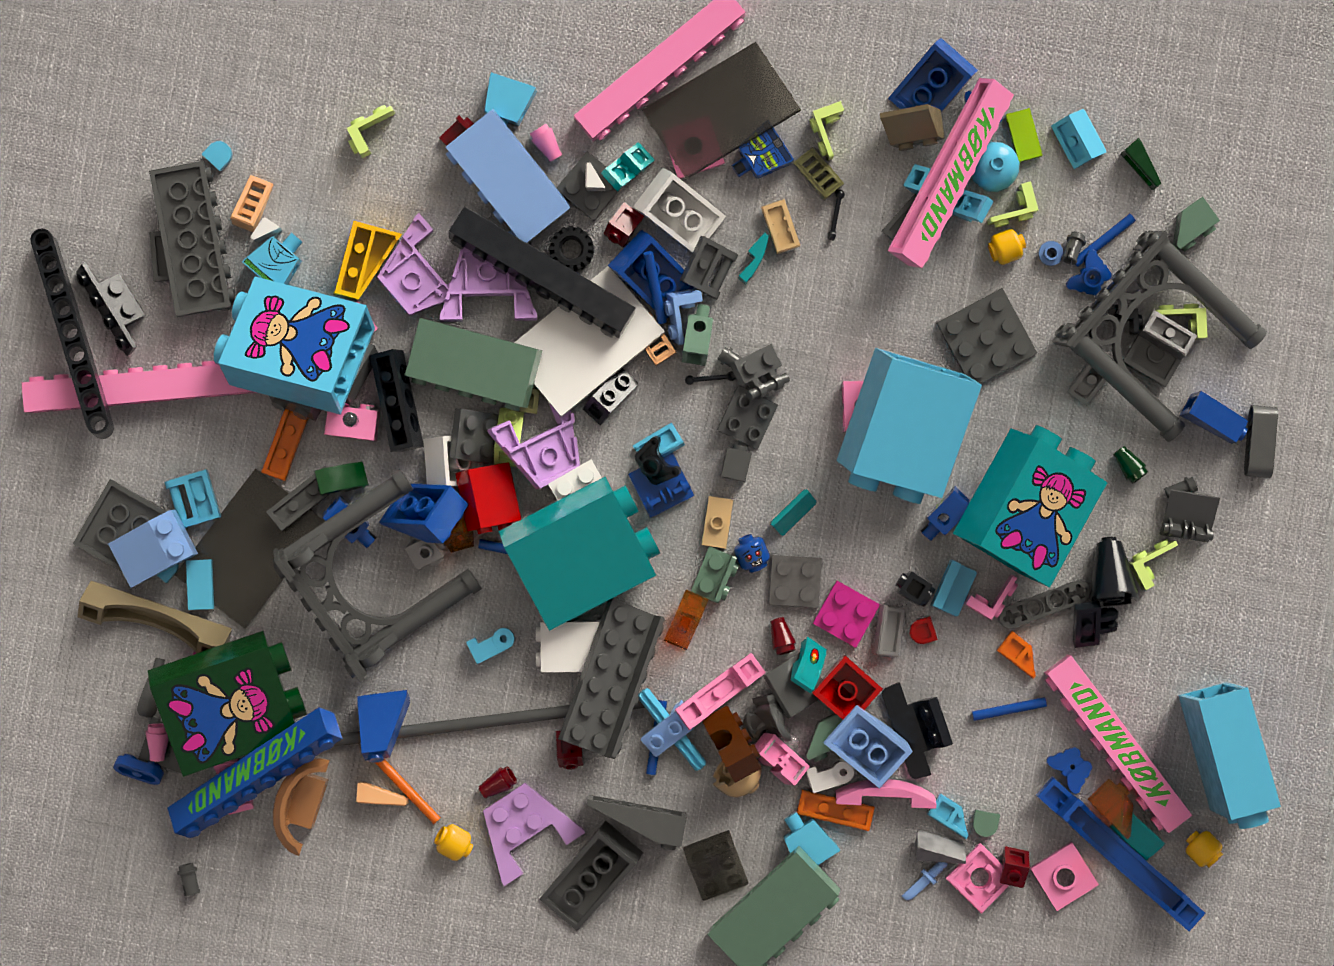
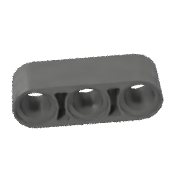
(1261, 441)

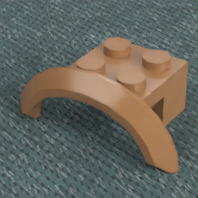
(299, 802)

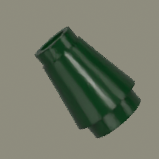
(1130, 465)

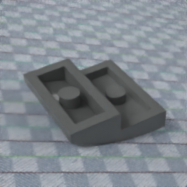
(788, 694)

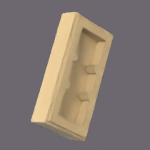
(780, 226)
(717, 522)

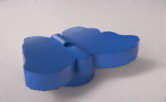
(1095, 267)
(1074, 777)

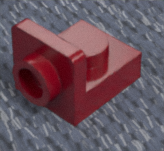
(456, 129)
(623, 225)
(568, 755)
(1015, 867)

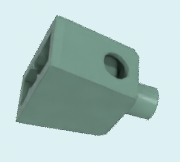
(697, 343)

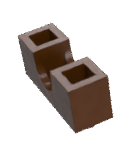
(738, 755)

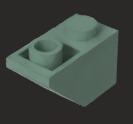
(1192, 222)
(824, 727)

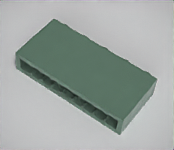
(473, 364)
(775, 911)

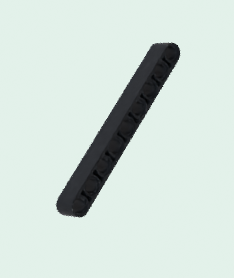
(64, 324)

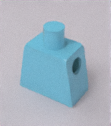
(509, 98)
(810, 838)

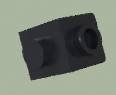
(1135, 319)

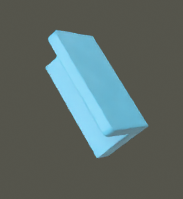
(1078, 138)
(953, 588)

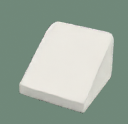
(592, 180)
(265, 230)

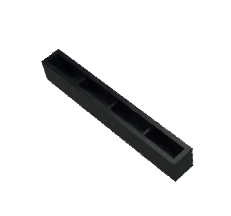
(541, 273)

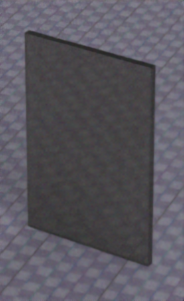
(721, 110)
(243, 548)

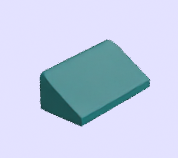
(793, 512)
(1142, 839)

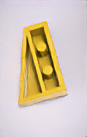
(362, 258)

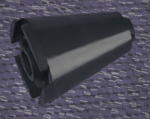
(1112, 575)

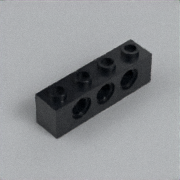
(396, 400)

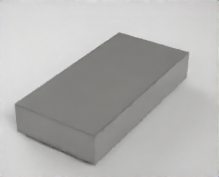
(889, 631)

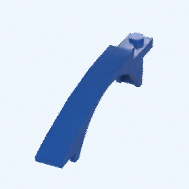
(1120, 854)

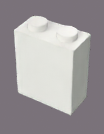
(565, 646)

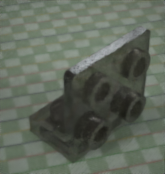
(715, 865)

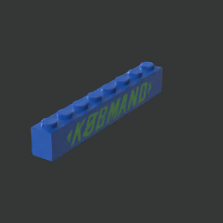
(255, 773)

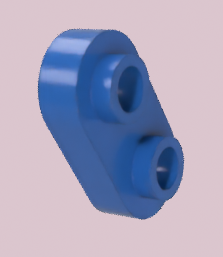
(139, 770)

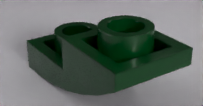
(341, 477)

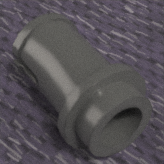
(1075, 242)
(728, 356)
(1187, 485)
(189, 879)

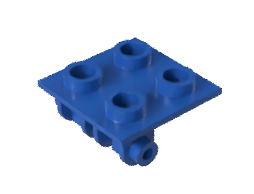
(664, 495)

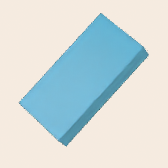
(200, 584)

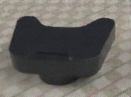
(653, 464)

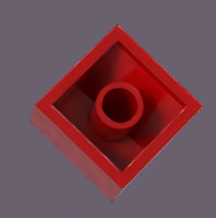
(846, 687)

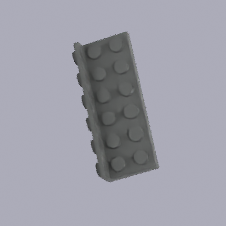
(192, 238)
(612, 679)

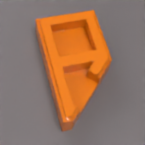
(1018, 653)

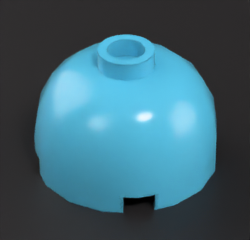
(996, 168)

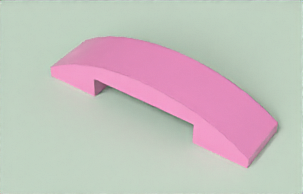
(719, 691)
(853, 792)

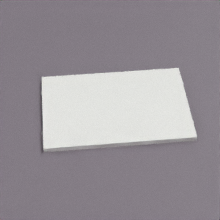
(579, 355)

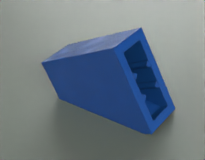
(1214, 417)
(381, 722)

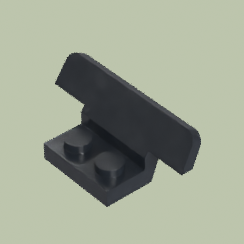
(919, 724)

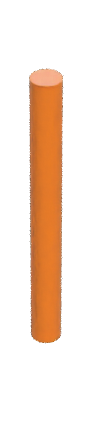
(399, 781)

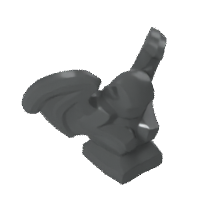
(766, 717)

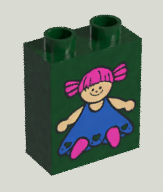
(224, 701)

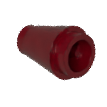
(782, 638)
(498, 782)

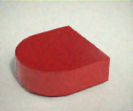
(923, 631)

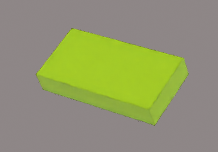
(1023, 135)

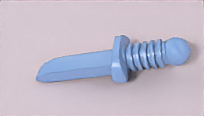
(922, 882)

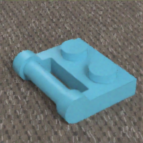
(200, 497)

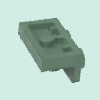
(714, 575)

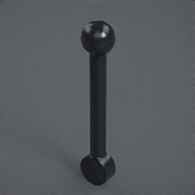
(832, 233)
(690, 379)

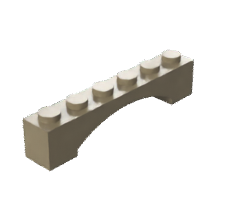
(105, 604)

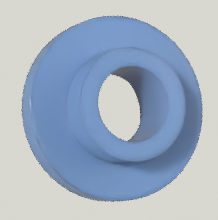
(1045, 259)

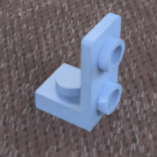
(684, 299)
(665, 733)

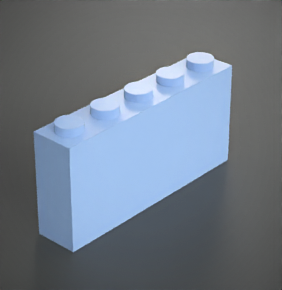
(507, 177)

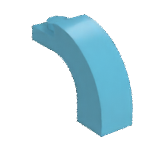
(969, 206)

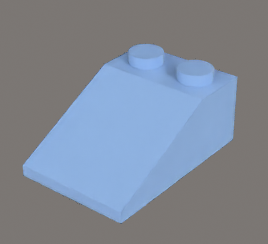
(152, 548)
(868, 746)

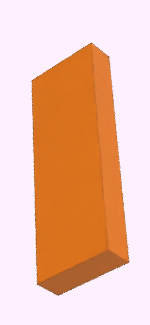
(284, 445)
(825, 808)

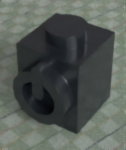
(915, 588)

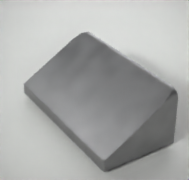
(1167, 335)

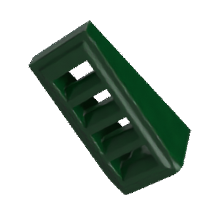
(1139, 160)

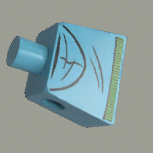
(275, 259)

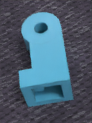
(499, 642)

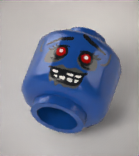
(751, 553)

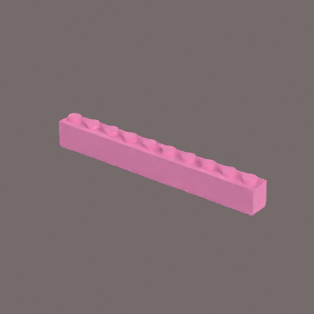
(131, 387)

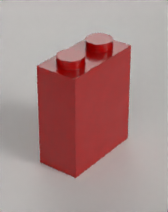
(489, 496)

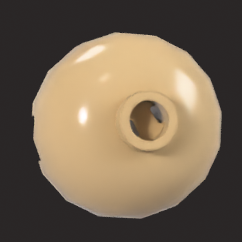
(741, 788)

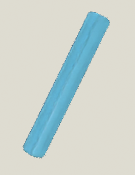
(684, 744)

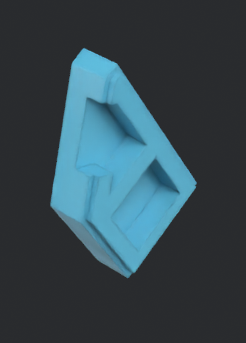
(669, 440)
(949, 814)

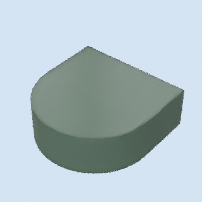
(985, 822)

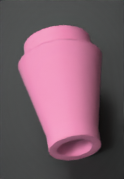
(546, 142)
(157, 741)

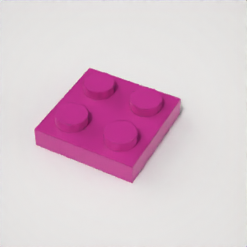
(846, 614)

